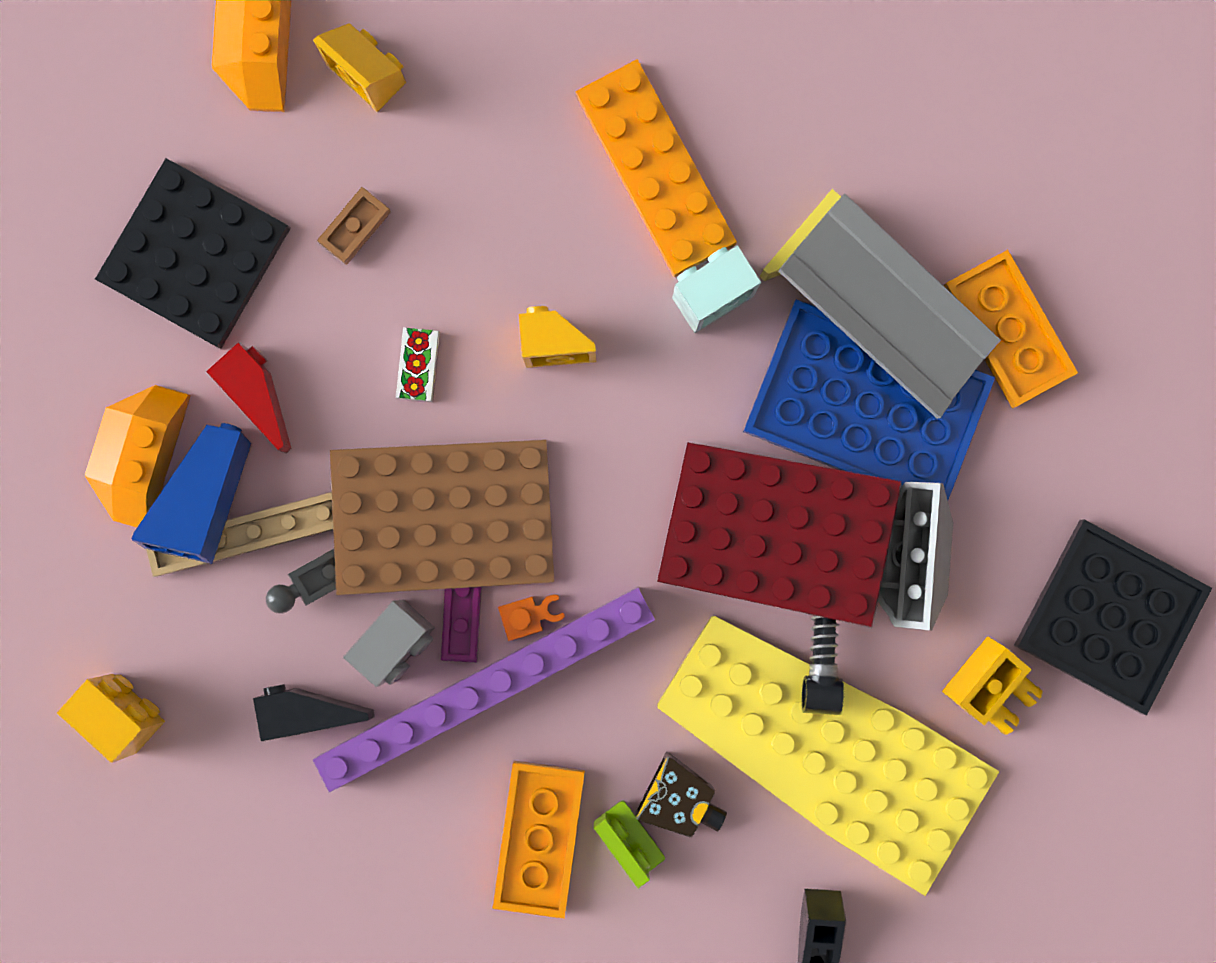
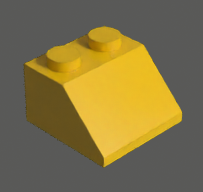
(360, 64)
(552, 340)

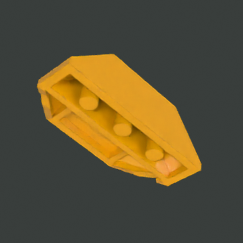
(253, 50)
(135, 451)

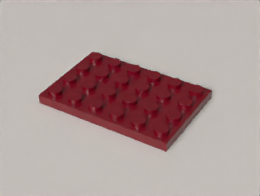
(780, 533)

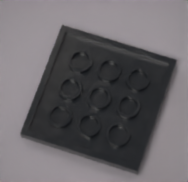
(193, 253)
(1113, 617)

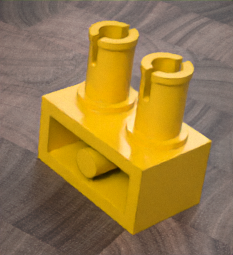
(988, 681)

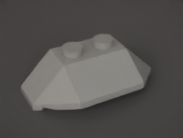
(918, 557)

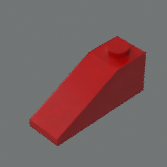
(253, 391)

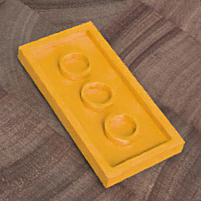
(1029, 351)
(538, 839)

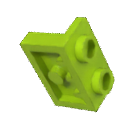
(629, 842)

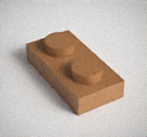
(354, 225)

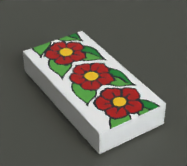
(417, 364)

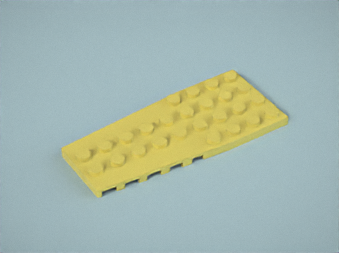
(857, 775)

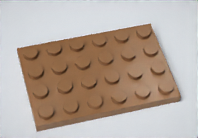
(441, 516)

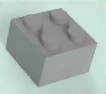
(389, 643)

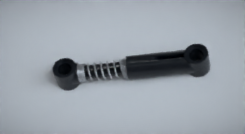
(822, 688)

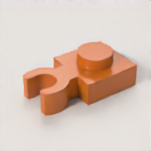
(524, 617)

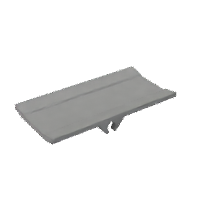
(889, 305)

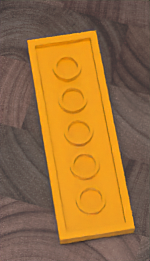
(655, 167)

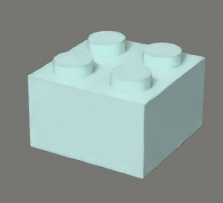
(715, 288)

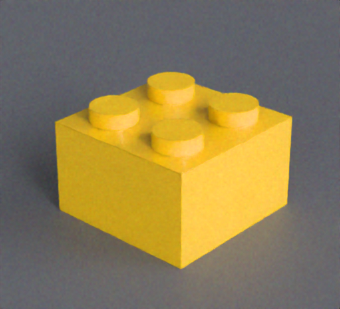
(111, 716)

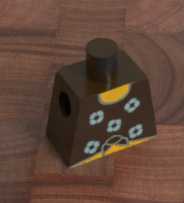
(679, 800)

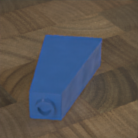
(197, 498)

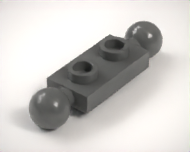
(308, 581)

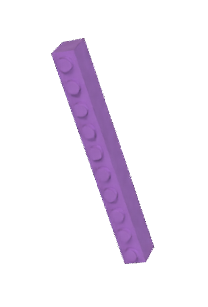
(483, 689)

